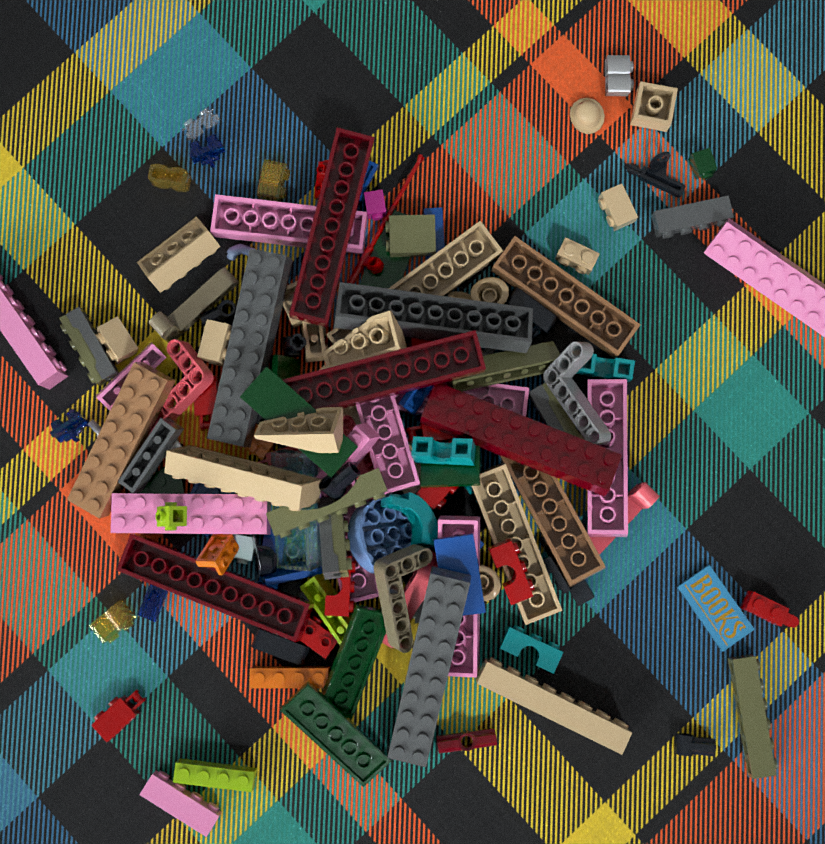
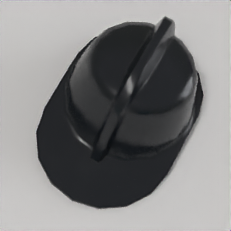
(264, 560)

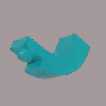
(420, 515)

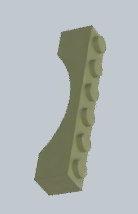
(366, 487)

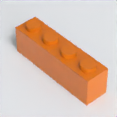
(288, 676)

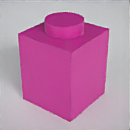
(375, 204)

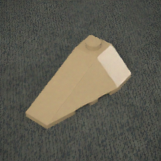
(374, 337)
(311, 432)

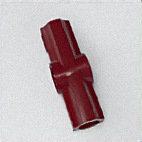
(480, 739)

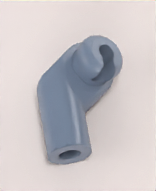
(237, 250)

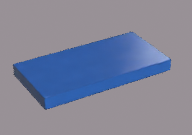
(460, 555)

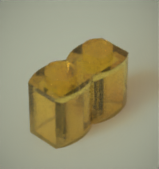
(173, 177)
(272, 181)
(112, 622)

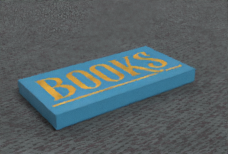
(715, 608)

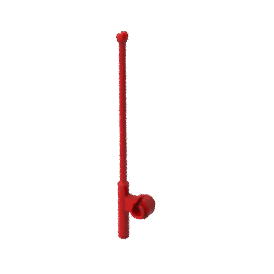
(375, 264)

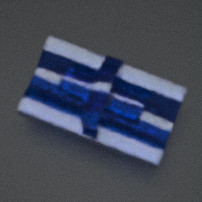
(207, 154)
(70, 428)
(152, 603)

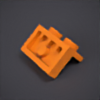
(218, 552)

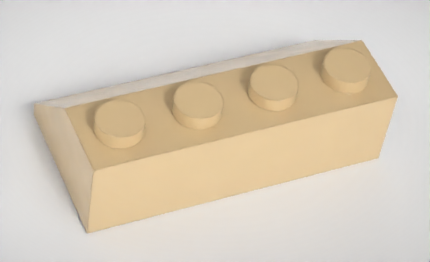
(178, 254)

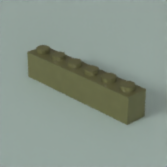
(510, 366)
(752, 716)

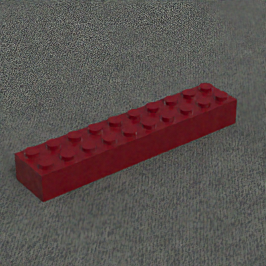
(331, 227)
(391, 372)
(521, 439)
(225, 593)

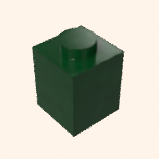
(702, 164)

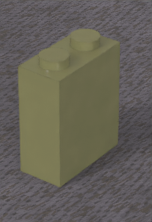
(411, 235)

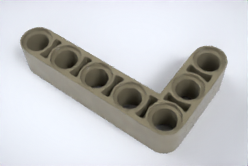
(189, 312)
(392, 592)

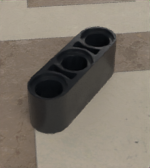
(542, 318)
(280, 647)

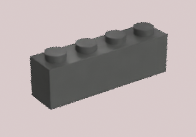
(692, 216)
(150, 455)

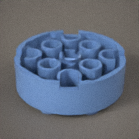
(377, 533)

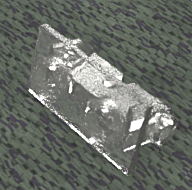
(193, 126)

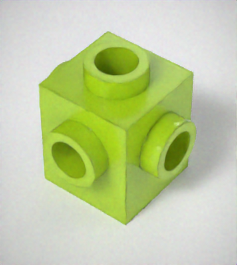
(171, 516)

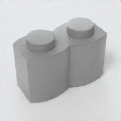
(618, 75)

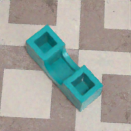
(608, 368)
(457, 452)
(547, 654)

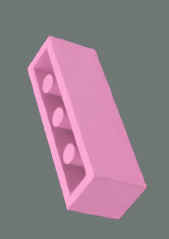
(150, 355)
(364, 437)
(181, 803)

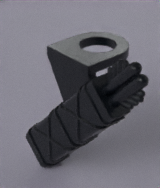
(657, 176)

